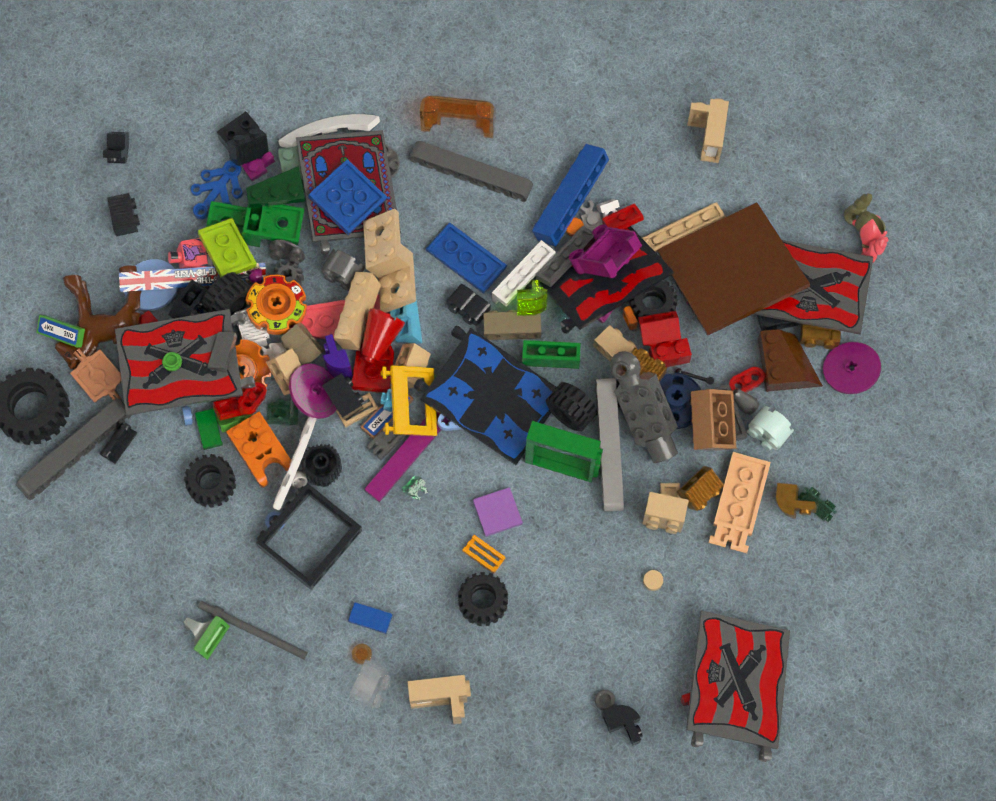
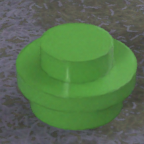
(172, 361)

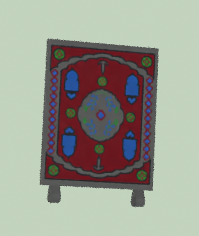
(323, 155)

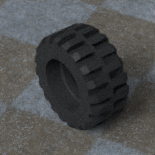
(48, 421)

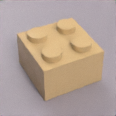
(665, 512)

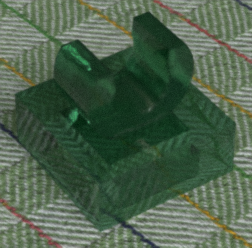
(414, 486)

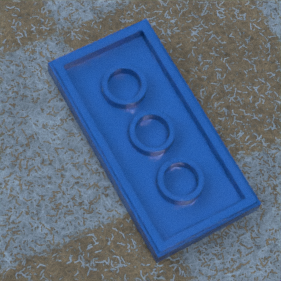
(466, 257)

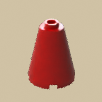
(379, 334)

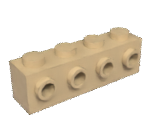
(355, 312)

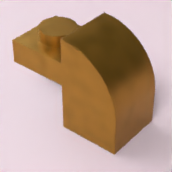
(788, 501)

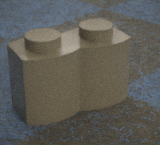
(302, 343)

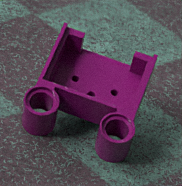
(608, 253)

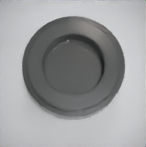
(604, 699)

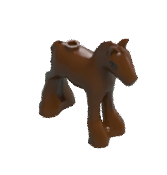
(97, 327)

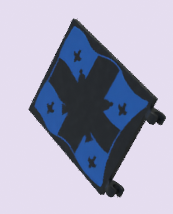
(488, 394)

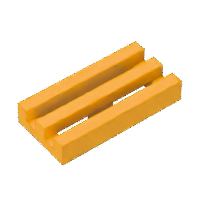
(497, 563)

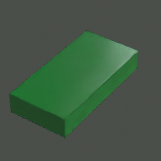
(208, 429)

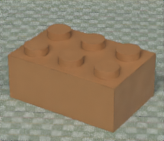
(713, 420)

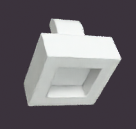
(607, 206)

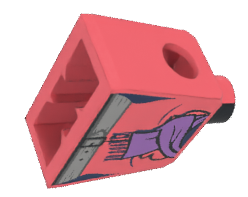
(190, 255)

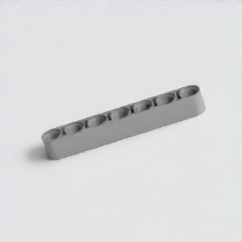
(610, 443)

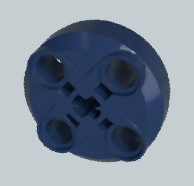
(681, 408)

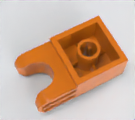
(260, 453)

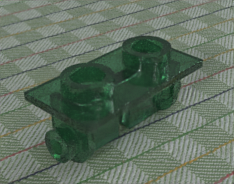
(824, 508)

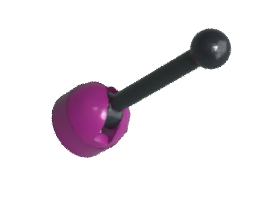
(254, 276)

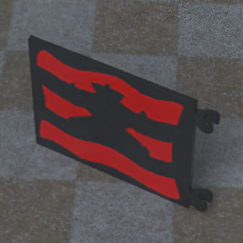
(591, 296)

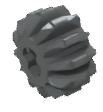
(290, 270)

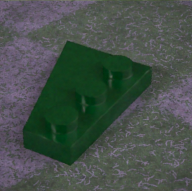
(277, 190)

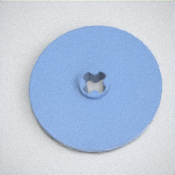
(155, 298)

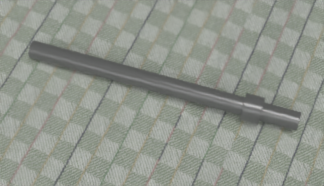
(217, 611)

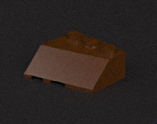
(785, 362)

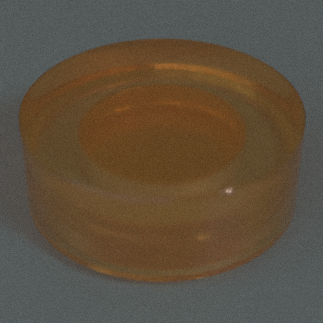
(360, 653)

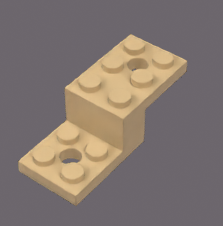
(389, 261)

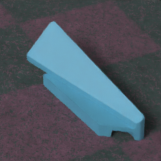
(411, 331)

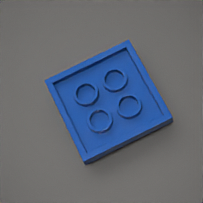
(347, 197)

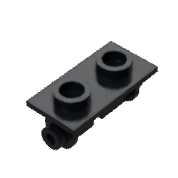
(118, 443)

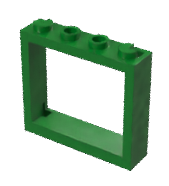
(566, 442)

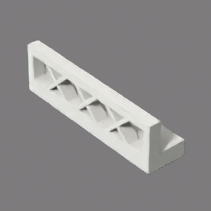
(522, 273)

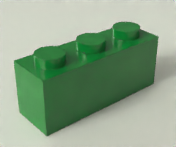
(551, 354)

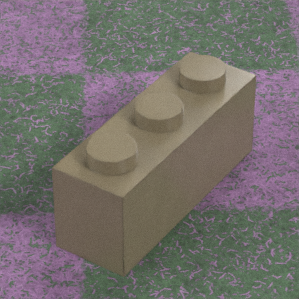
(511, 326)

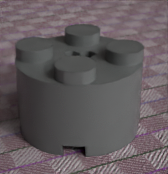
(341, 268)

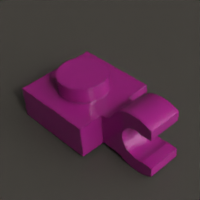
(257, 167)

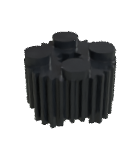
(321, 475)

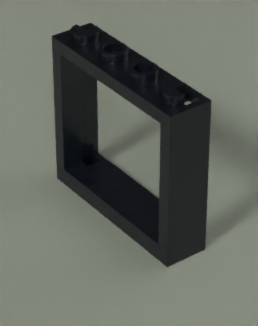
(288, 510)

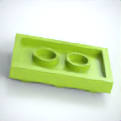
(227, 248)

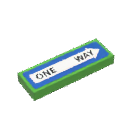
(60, 331)

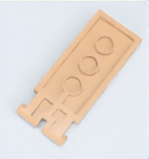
(739, 501)

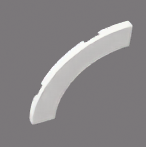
(329, 125)
(294, 464)

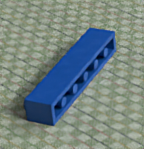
(570, 195)

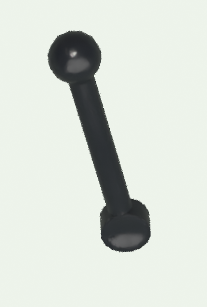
(710, 380)

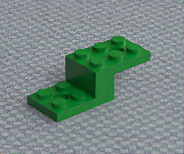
(260, 222)

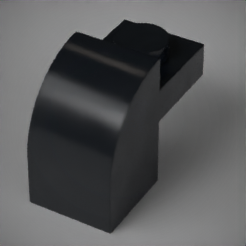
(117, 147)
(621, 717)

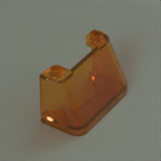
(435, 107)

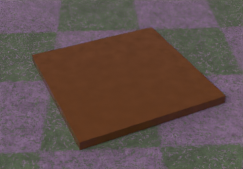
(733, 268)

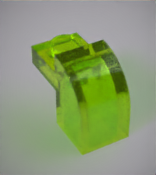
(532, 300)

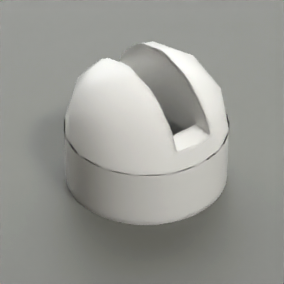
(297, 483)

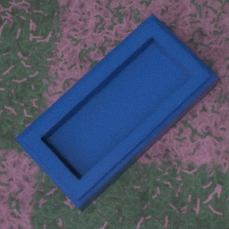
(370, 618)

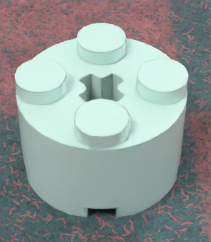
(770, 428)

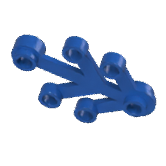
(217, 187)

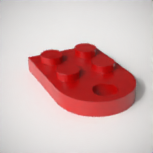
(368, 375)

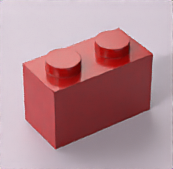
(659, 328)
(672, 353)

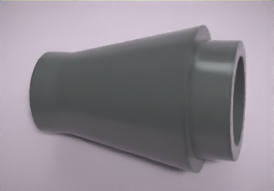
(745, 401)

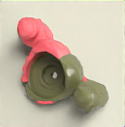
(869, 225)

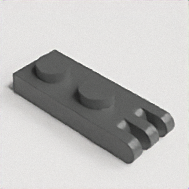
(386, 442)

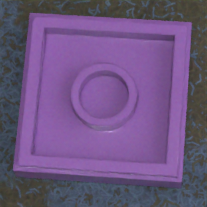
(497, 512)

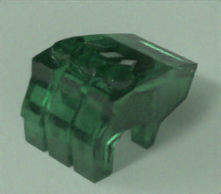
(282, 413)

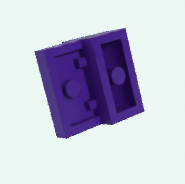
(336, 361)

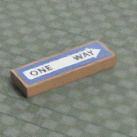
(377, 420)

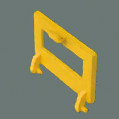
(400, 403)

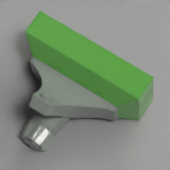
(207, 634)

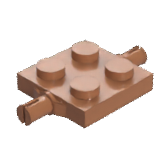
(97, 375)

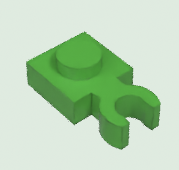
(227, 424)

